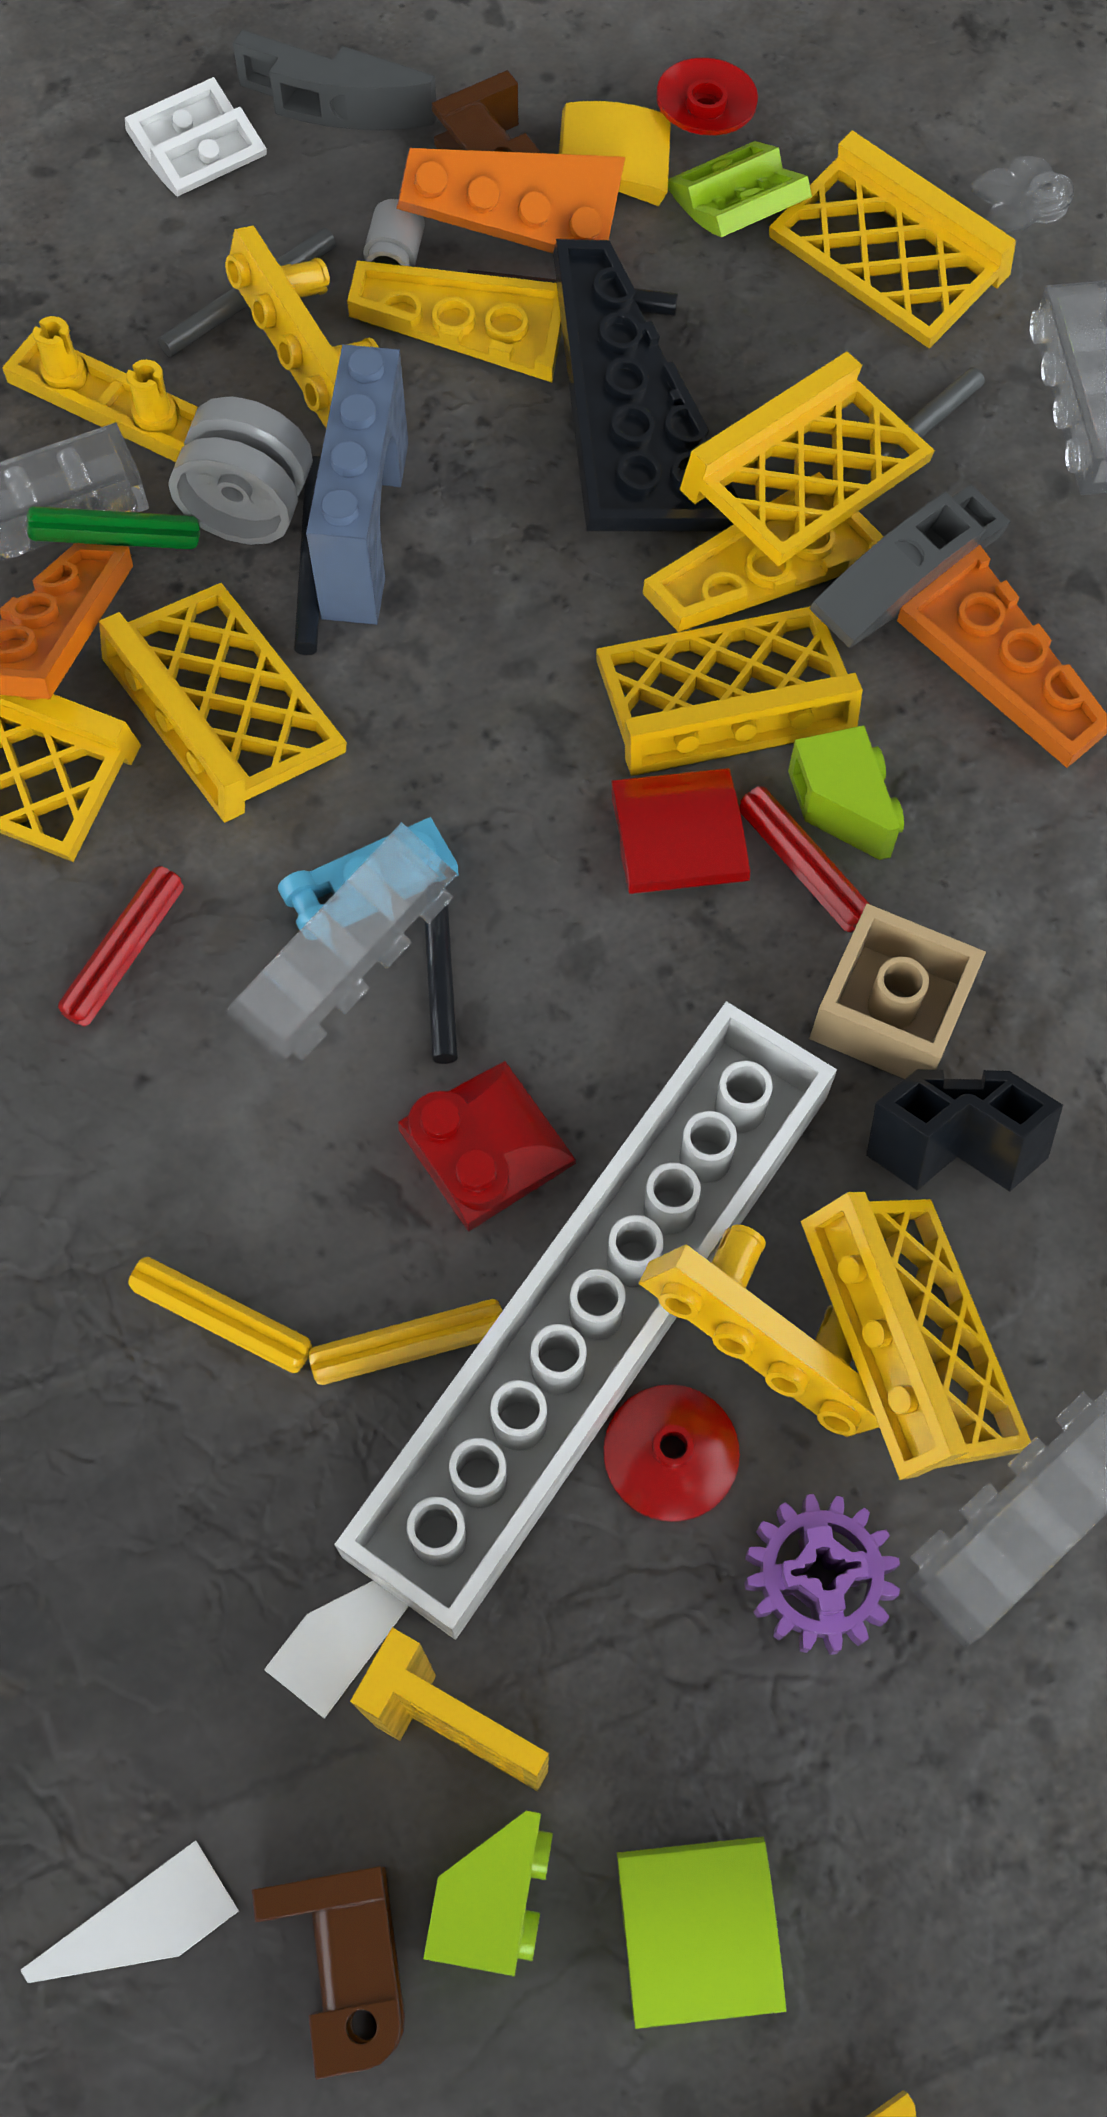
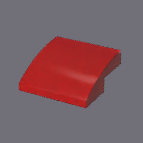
(680, 831)

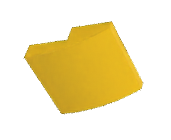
(622, 131)

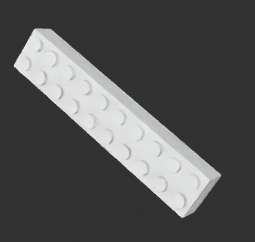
(582, 1323)

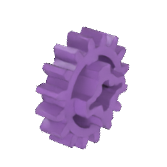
(825, 1605)

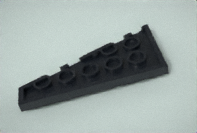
(626, 402)

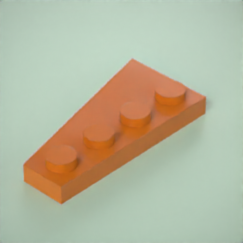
(514, 193)
(51, 625)
(994, 647)

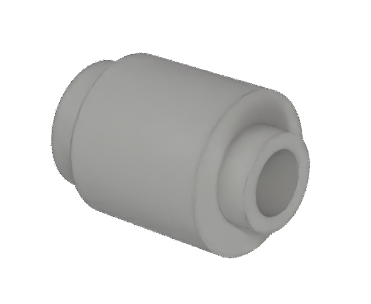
(393, 235)

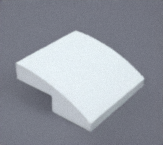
(194, 137)

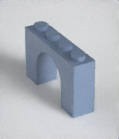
(359, 454)

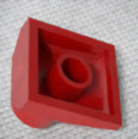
(484, 1144)

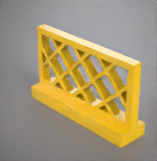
(926, 215)
(770, 433)
(738, 720)
(184, 727)
(84, 734)
(893, 1346)
(402, 1689)

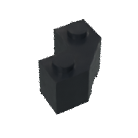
(988, 1122)

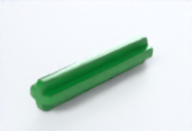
(112, 528)

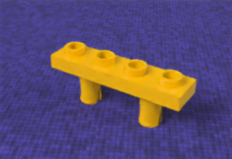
(277, 308)
(98, 392)
(748, 1329)

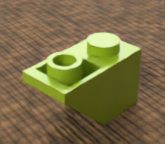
(844, 790)
(482, 1901)

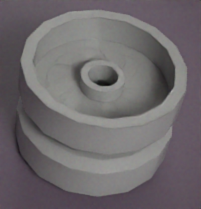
(241, 470)

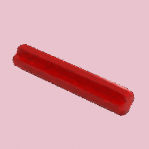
(803, 857)
(120, 946)

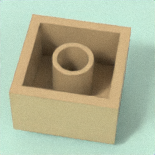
(896, 994)

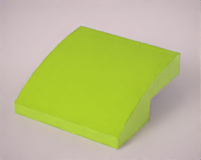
(738, 188)
(700, 1932)

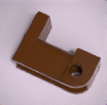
(480, 116)
(353, 1961)

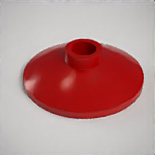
(707, 96)
(662, 1485)

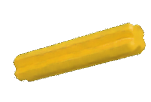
(220, 1314)
(403, 1342)

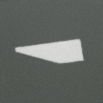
(335, 1645)
(146, 1923)

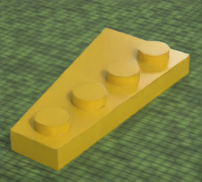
(470, 313)
(735, 574)

